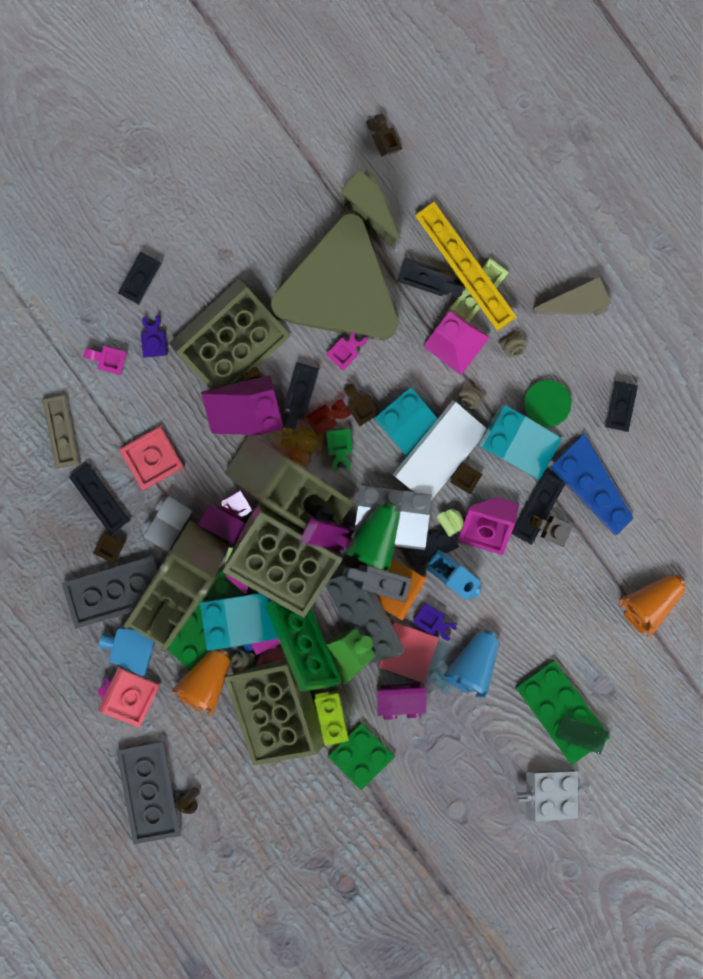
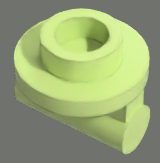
(451, 521)

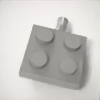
(551, 795)

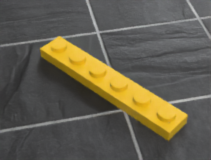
(465, 266)

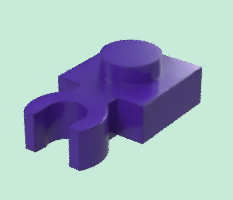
(153, 341)
(431, 620)

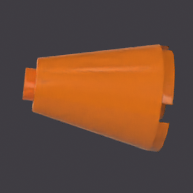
(652, 603)
(204, 682)

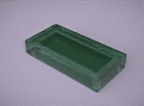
(582, 734)

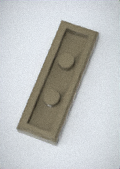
(60, 431)

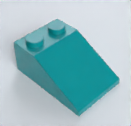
(406, 420)
(519, 441)
(236, 621)

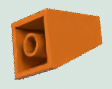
(396, 607)

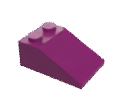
(243, 408)
(401, 699)

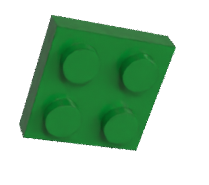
(361, 756)

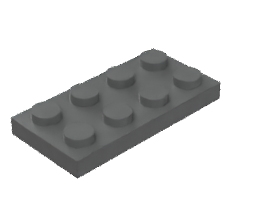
(108, 591)
(365, 613)
(148, 792)

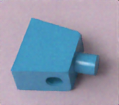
(460, 580)
(129, 649)

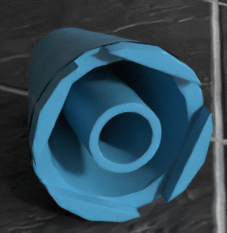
(474, 665)

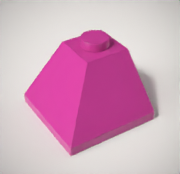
(456, 341)
(489, 525)

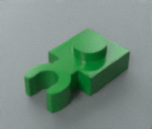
(339, 444)

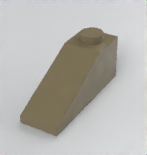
(580, 301)

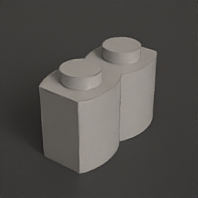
(168, 523)

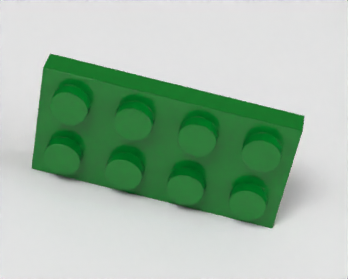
(190, 642)
(304, 648)
(551, 697)

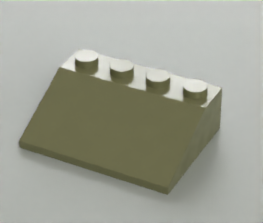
(364, 199)
(229, 337)
(279, 563)
(274, 713)

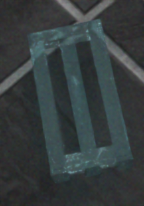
(438, 681)

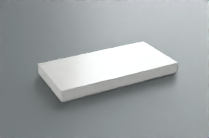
(440, 451)

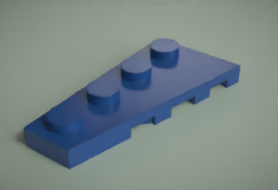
(589, 481)

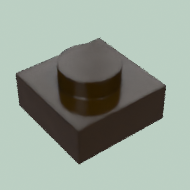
(466, 478)
(109, 548)

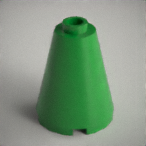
(376, 537)

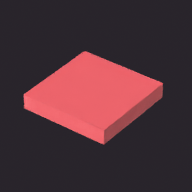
(151, 458)
(417, 656)
(129, 697)

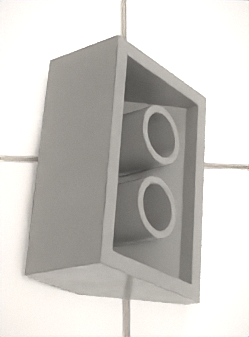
(413, 511)

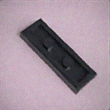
(99, 498)
(539, 505)

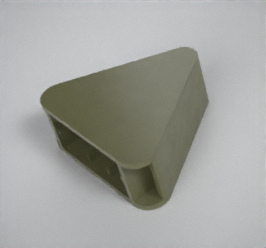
(339, 287)
(284, 483)
(178, 585)

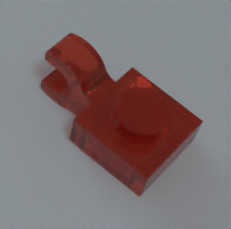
(324, 417)

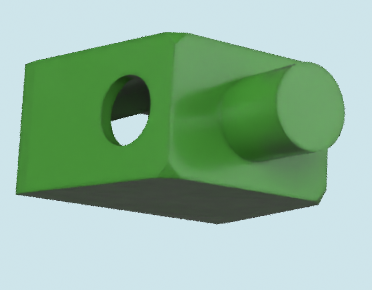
(350, 653)

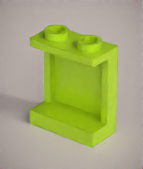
(331, 717)

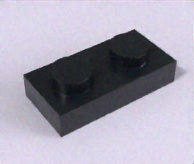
(139, 278)
(621, 406)
(434, 541)

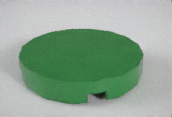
(547, 403)

